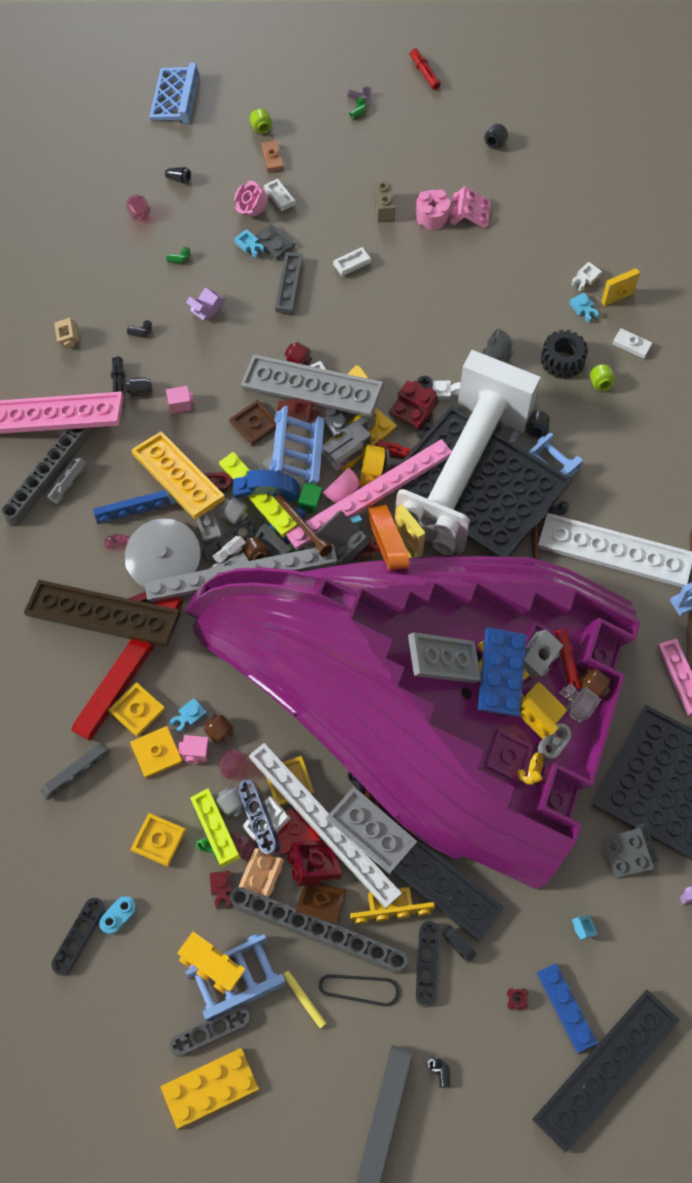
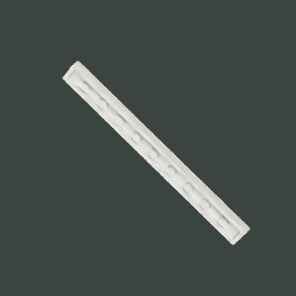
(316, 816)

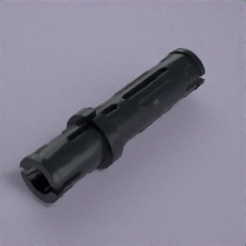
(118, 375)

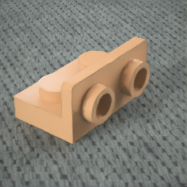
(261, 873)

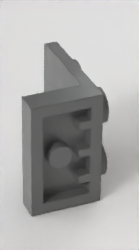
(345, 537)
(631, 851)

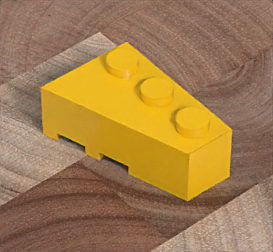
(210, 963)

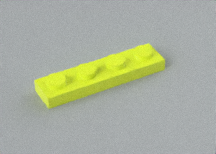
(215, 828)

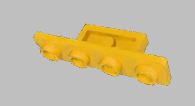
(401, 908)

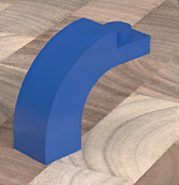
(266, 482)

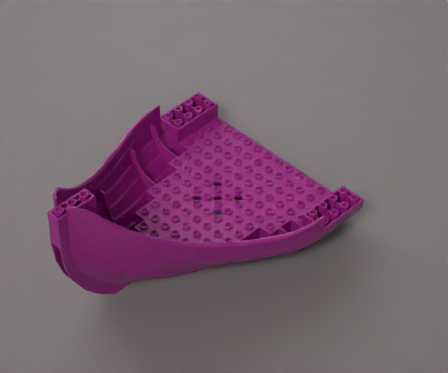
(341, 663)

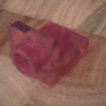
(244, 845)

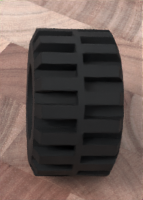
(559, 364)

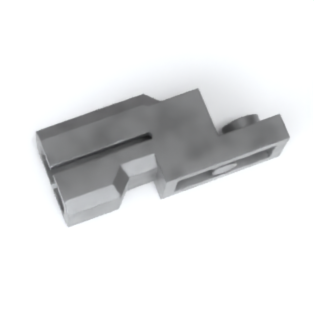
(351, 444)

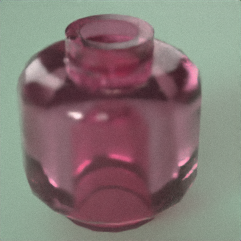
(138, 207)
(232, 763)

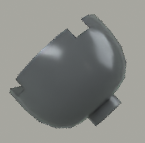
(499, 346)

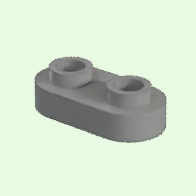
(553, 743)

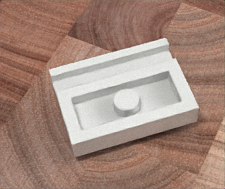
(277, 814)

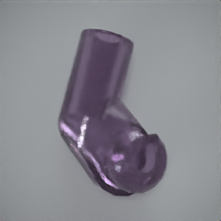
(366, 93)

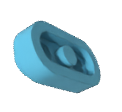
(118, 915)

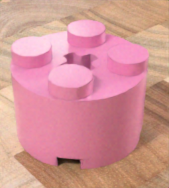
(433, 209)

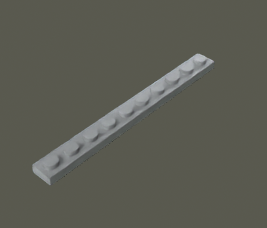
(191, 582)

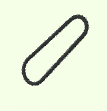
(361, 978)

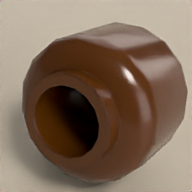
(254, 549)
(595, 681)
(218, 728)

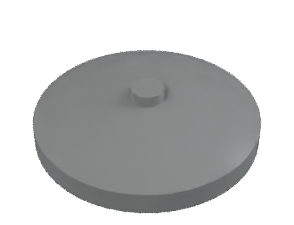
(162, 551)

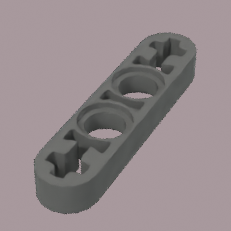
(75, 771)
(211, 1035)

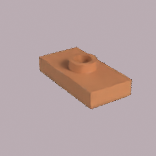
(272, 156)

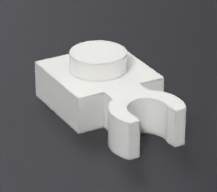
(586, 274)
(232, 547)

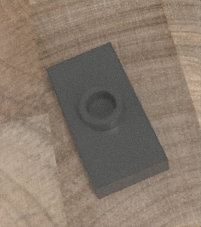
(272, 541)

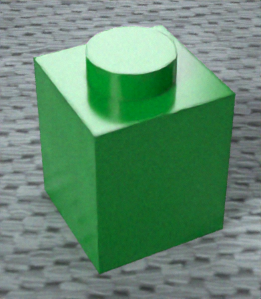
(310, 498)

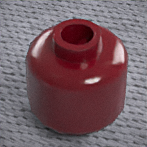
(298, 354)

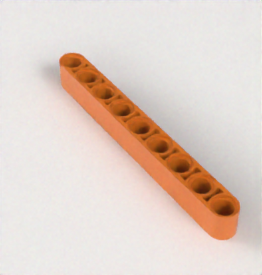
(388, 537)

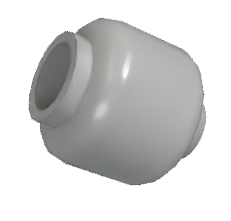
(234, 511)
(230, 801)

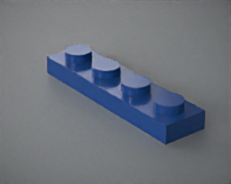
(131, 506)
(566, 1008)

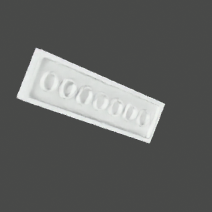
(616, 550)

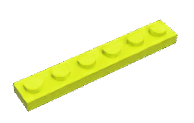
(263, 502)

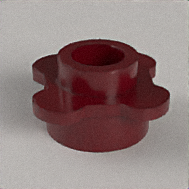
(521, 994)

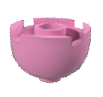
(251, 199)
(343, 486)

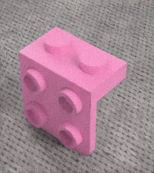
(471, 206)

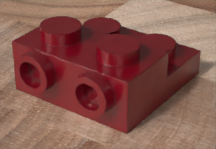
(414, 404)
(313, 862)

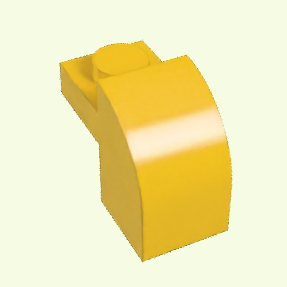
(372, 464)

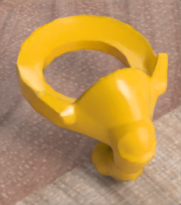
(534, 772)

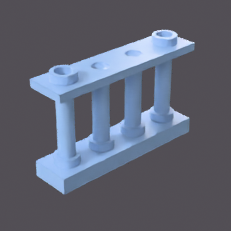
(314, 446)
(570, 466)
(253, 990)

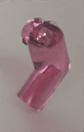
(114, 539)

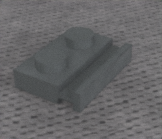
(274, 241)

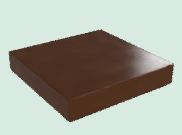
(254, 422)
(321, 902)

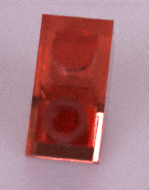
(298, 409)

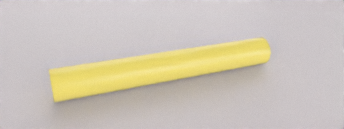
(304, 999)

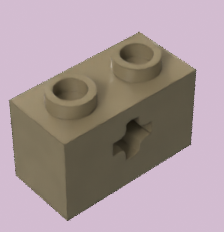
(384, 201)

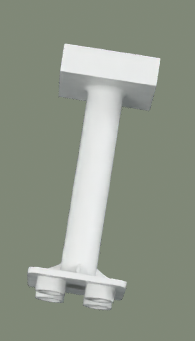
(491, 393)

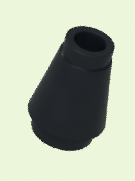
(178, 174)

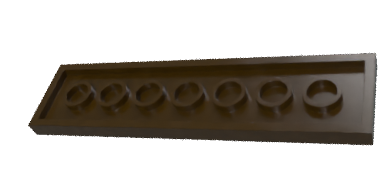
(102, 613)

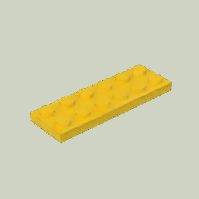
(178, 475)

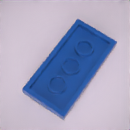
(502, 672)

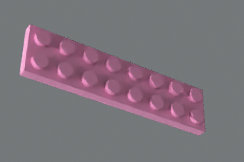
(61, 412)

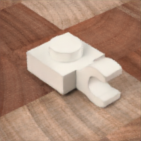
(445, 390)

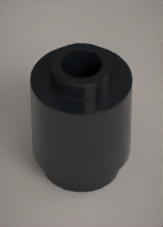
(139, 386)

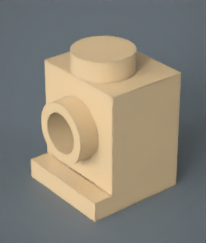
(66, 332)

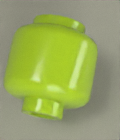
(260, 121)
(602, 377)

